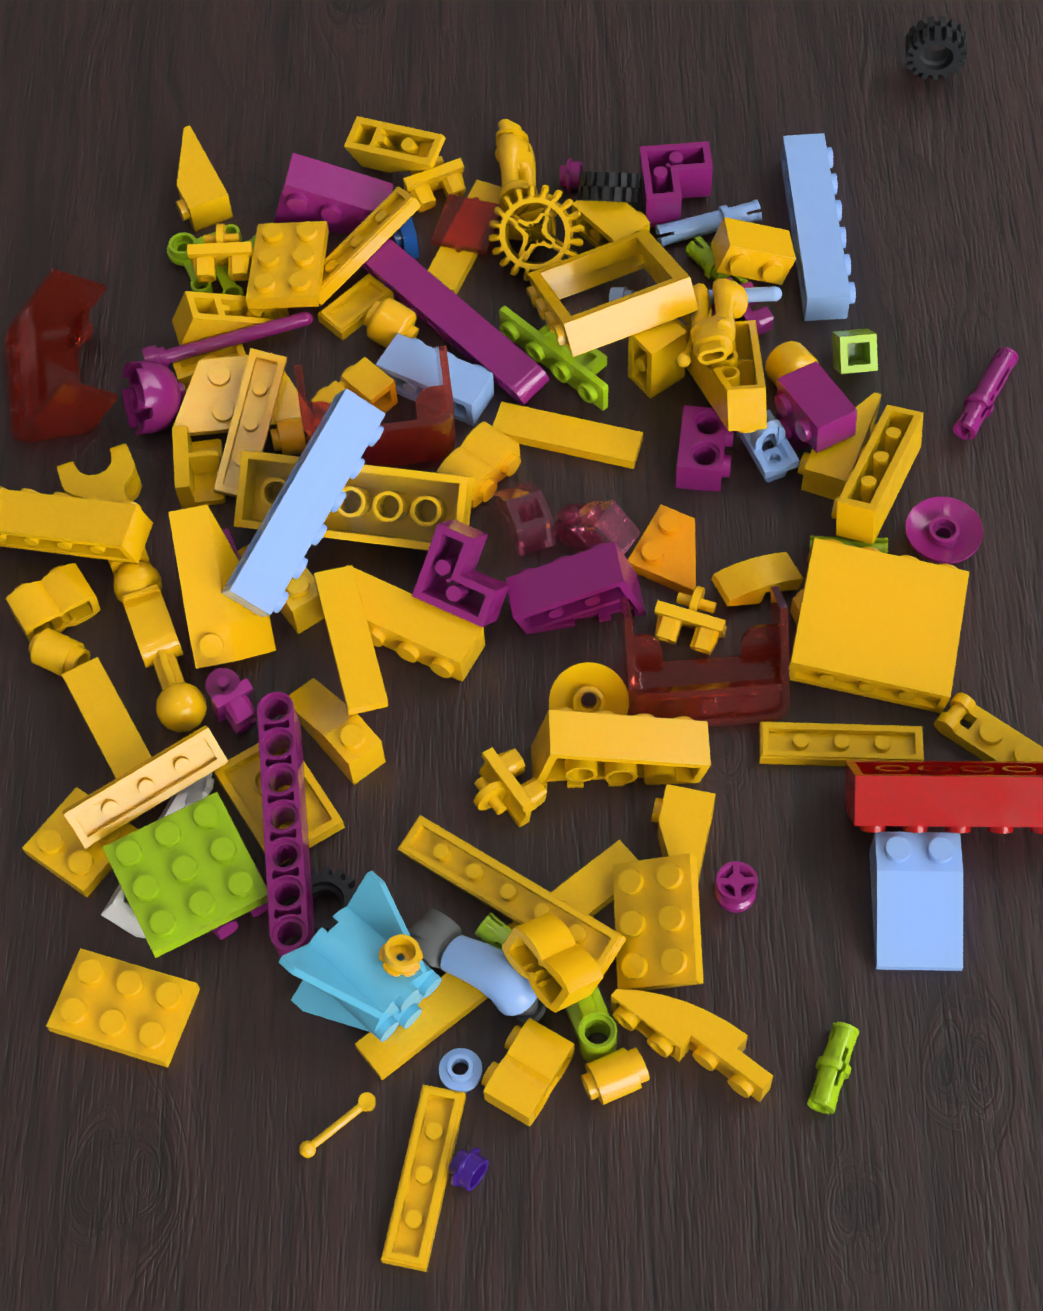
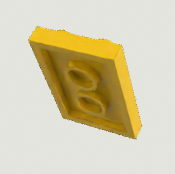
(287, 265)
(243, 786)
(661, 923)
(123, 1007)

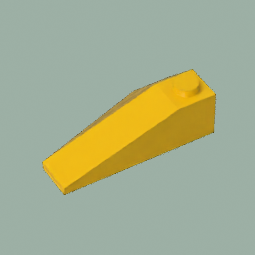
(217, 625)

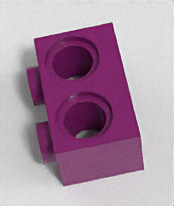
(702, 448)

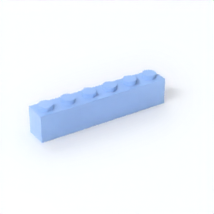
(815, 227)
(304, 504)

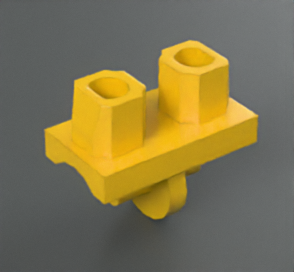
(443, 175)
(221, 250)
(672, 617)
(501, 789)

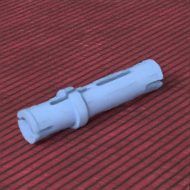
(706, 223)

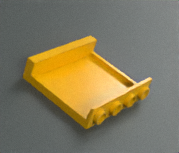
(879, 625)

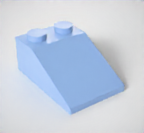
(917, 900)

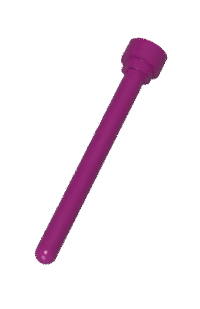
(226, 340)

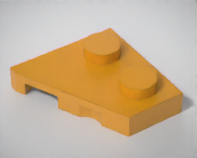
(668, 551)

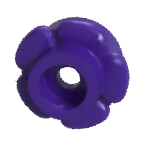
(468, 1168)

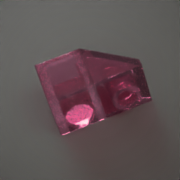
(527, 517)
(595, 523)

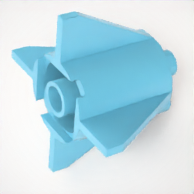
(344, 971)

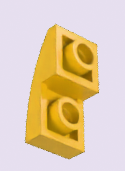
(750, 579)

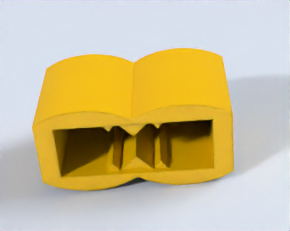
(487, 457)
(54, 602)
(552, 962)
(528, 1071)

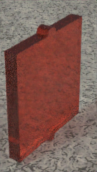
(465, 225)

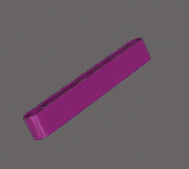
(456, 322)
(282, 808)

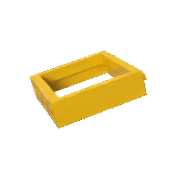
(619, 318)

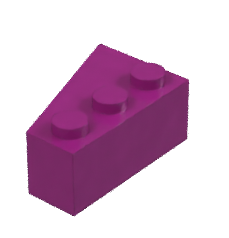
(328, 194)
(574, 589)

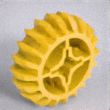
(508, 216)

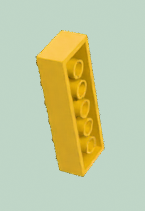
(379, 505)

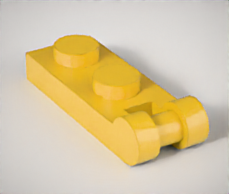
(988, 736)

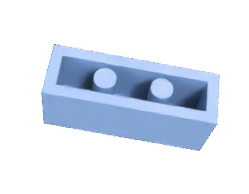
(415, 368)

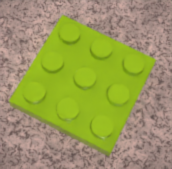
(186, 874)

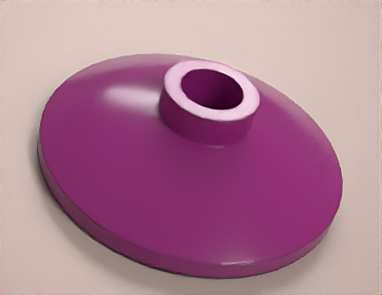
(948, 518)

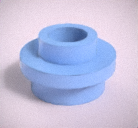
(460, 1082)

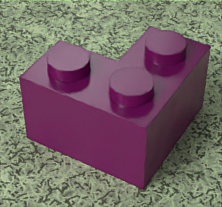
(673, 174)
(813, 409)
(450, 576)

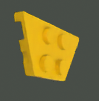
(214, 393)

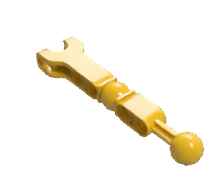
(139, 588)

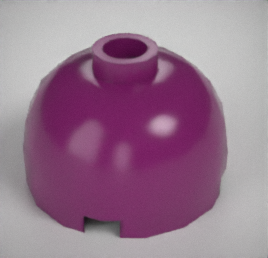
(152, 396)

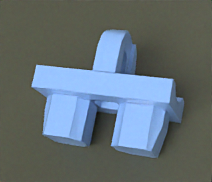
(771, 462)

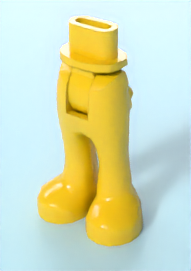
(516, 164)
(715, 334)

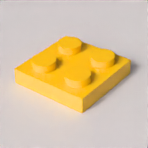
(63, 854)

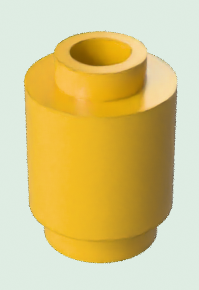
(288, 436)
(57, 651)
(615, 1075)

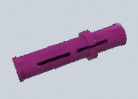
(980, 403)

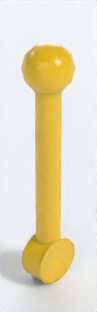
(683, 359)
(365, 1103)

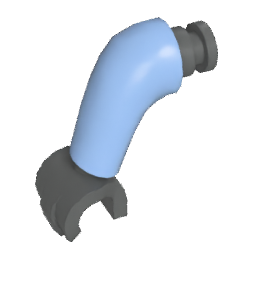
(476, 964)

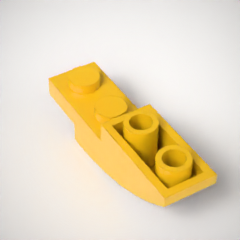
(680, 1026)

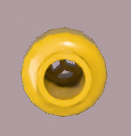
(388, 319)
(786, 359)

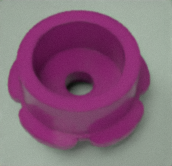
(570, 174)

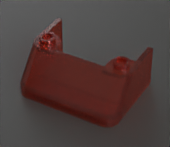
(44, 362)
(404, 442)
(712, 689)

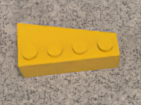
(736, 384)
(619, 748)

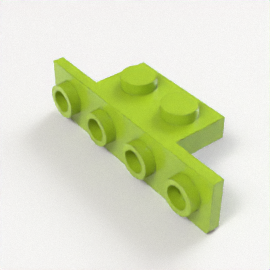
(543, 347)

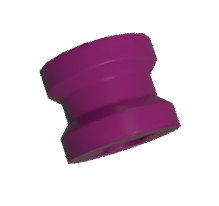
(736, 876)

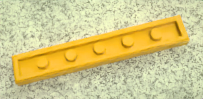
(504, 888)

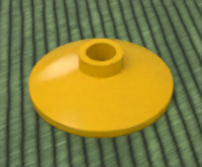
(589, 678)

